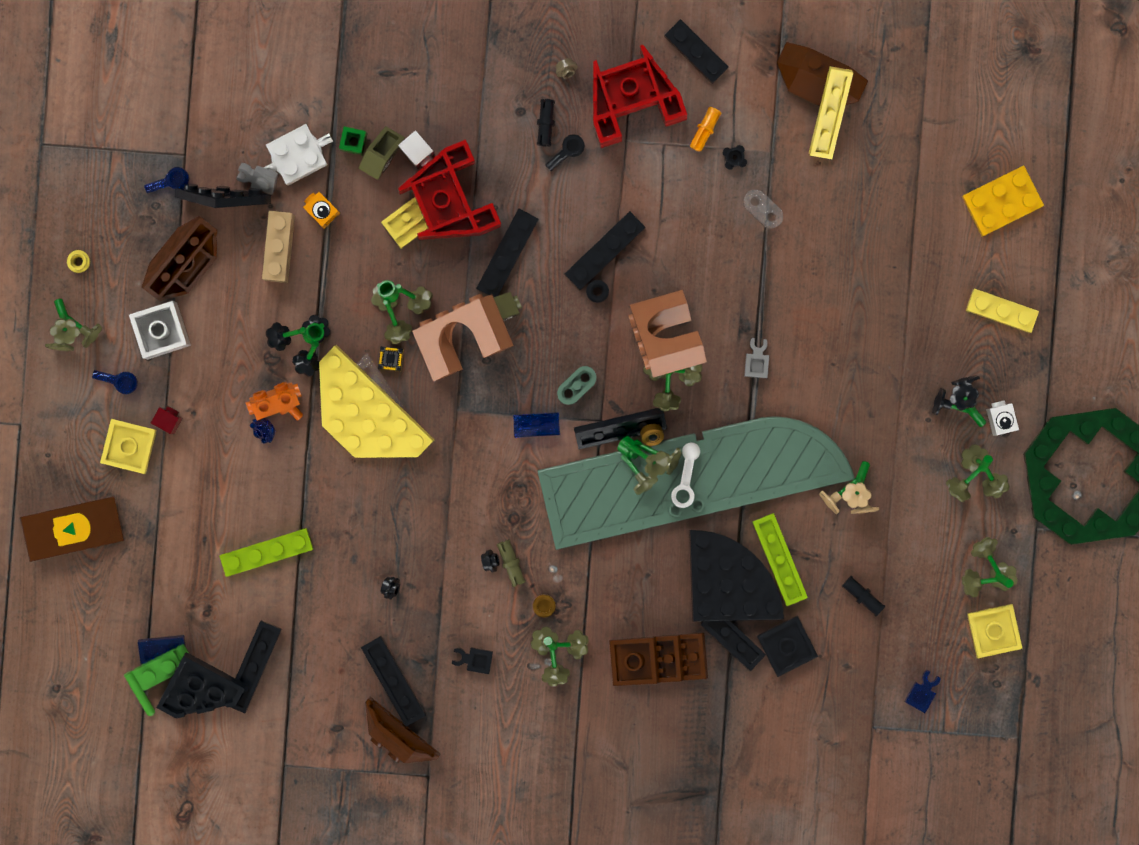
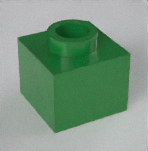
(347, 135)

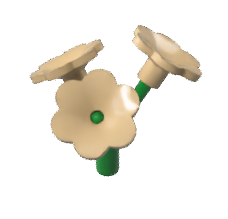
(854, 493)

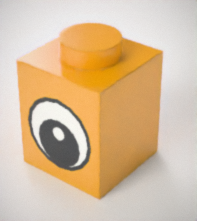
(320, 209)

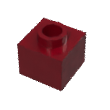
(167, 419)

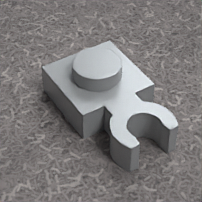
(260, 177)
(757, 364)

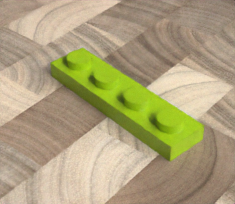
(266, 552)
(779, 559)

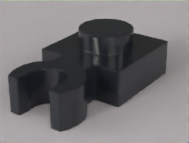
(478, 660)

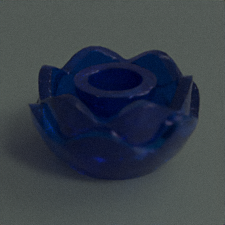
(263, 430)

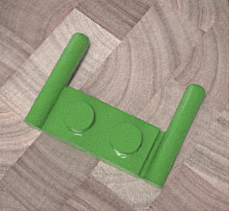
(153, 673)

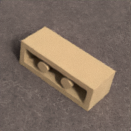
(278, 247)

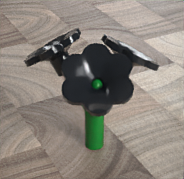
(962, 397)

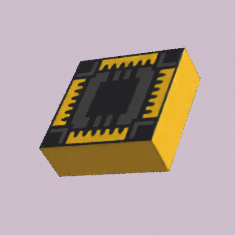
(390, 358)

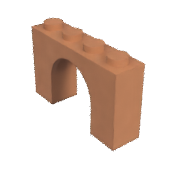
(436, 336)
(663, 354)

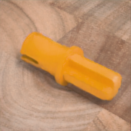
(705, 129)

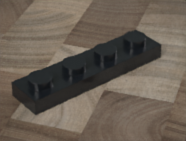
(604, 250)
(507, 253)
(617, 428)
(256, 662)
(393, 681)

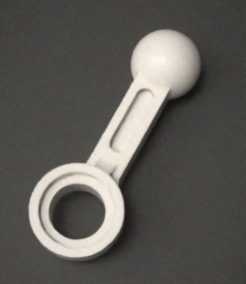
(690, 452)

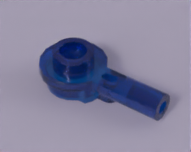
(174, 178)
(124, 382)

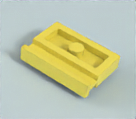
(405, 223)

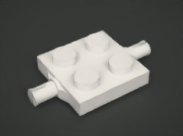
(297, 154)

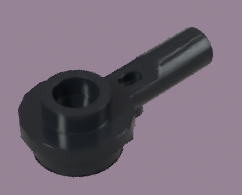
(572, 146)

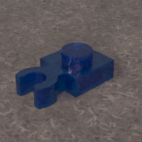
(921, 695)

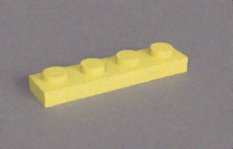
(831, 112)

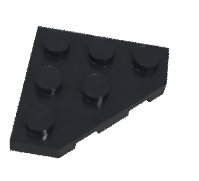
(222, 196)
(199, 689)

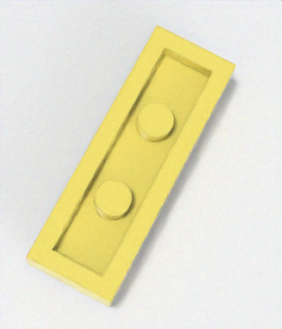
(1002, 310)

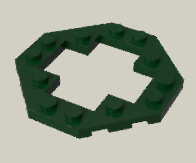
(1043, 483)

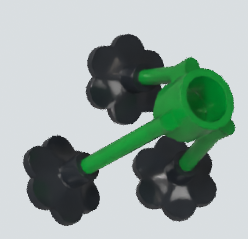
(313, 333)

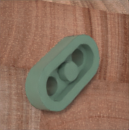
(576, 385)

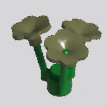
(386, 296)
(656, 463)

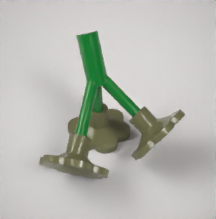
(67, 329)
(667, 399)
(977, 460)
(1002, 574)
(546, 641)

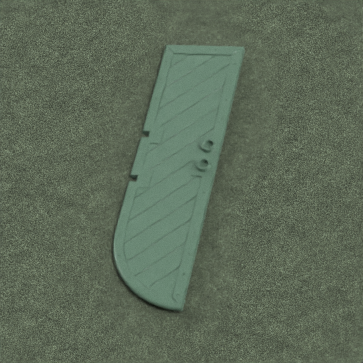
(734, 469)

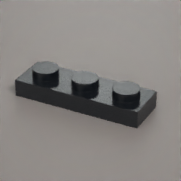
(696, 51)
(735, 642)

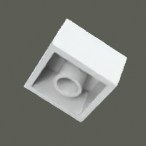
(159, 330)

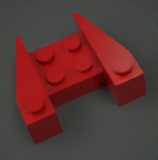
(631, 89)
(443, 199)

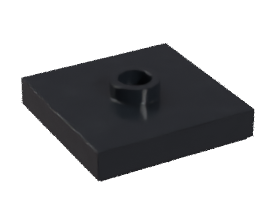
(787, 646)

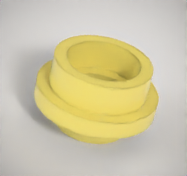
(72, 258)

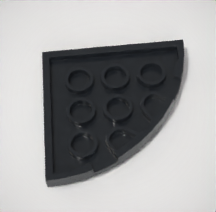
(729, 581)

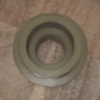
(566, 68)

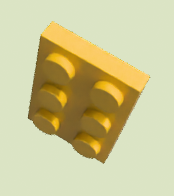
(1002, 200)

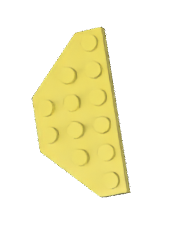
(363, 414)

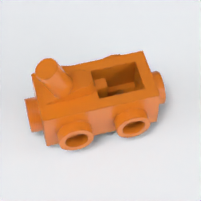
(280, 399)

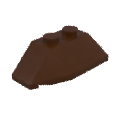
(807, 71)
(182, 260)
(395, 736)

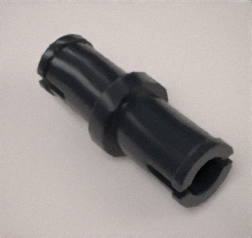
(545, 122)
(863, 596)

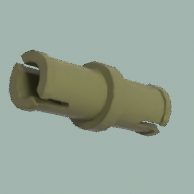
(511, 563)

